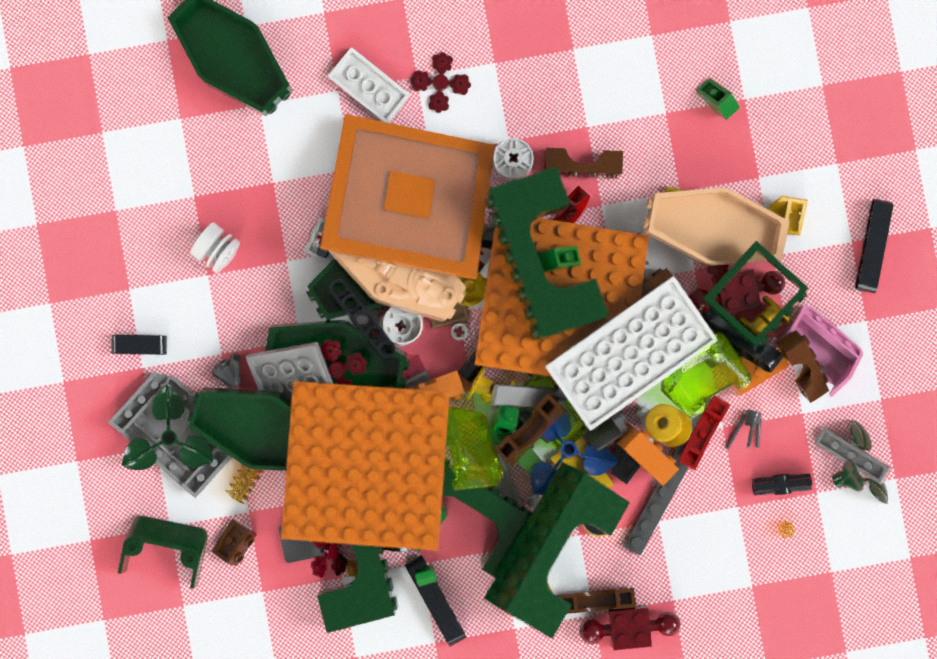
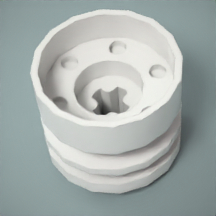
(501, 158)
(213, 246)
(412, 326)

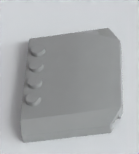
(137, 421)

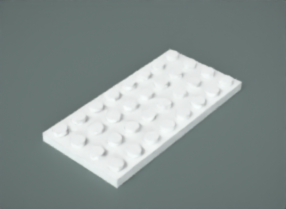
(631, 353)

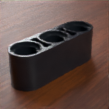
(139, 344)

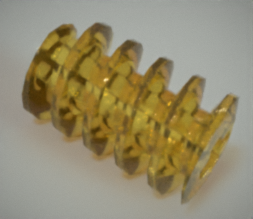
(242, 483)

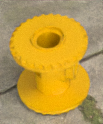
(764, 317)
(483, 387)
(668, 425)

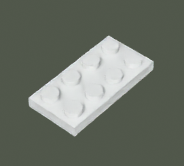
(369, 85)

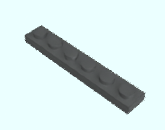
(655, 508)

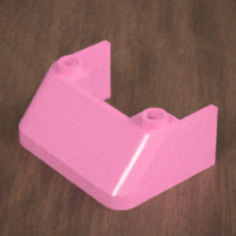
(831, 346)

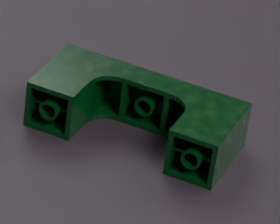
(546, 306)
(502, 511)
(523, 579)
(363, 599)

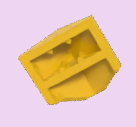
(791, 209)

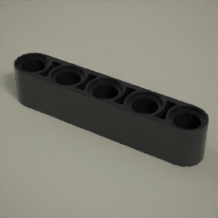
(874, 246)
(360, 310)
(763, 356)
(437, 605)

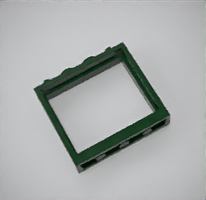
(761, 338)

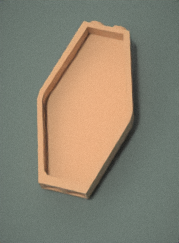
(714, 225)
(405, 287)

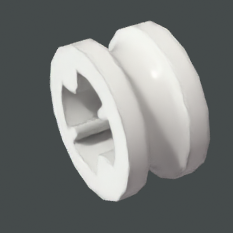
(464, 328)
(641, 413)
(534, 499)

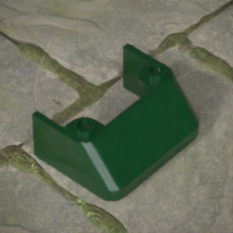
(168, 534)

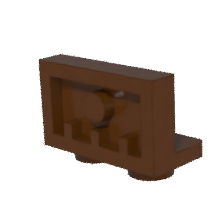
(234, 543)

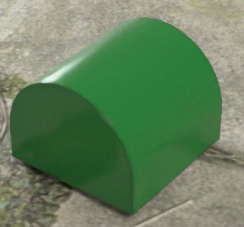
(425, 575)

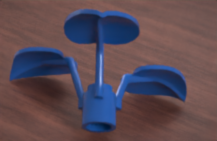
(595, 462)

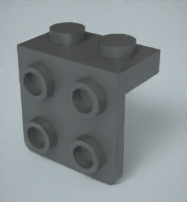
(607, 431)
(299, 549)

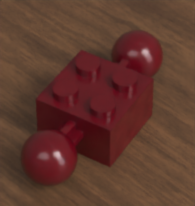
(741, 291)
(630, 628)

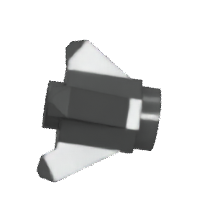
(228, 371)

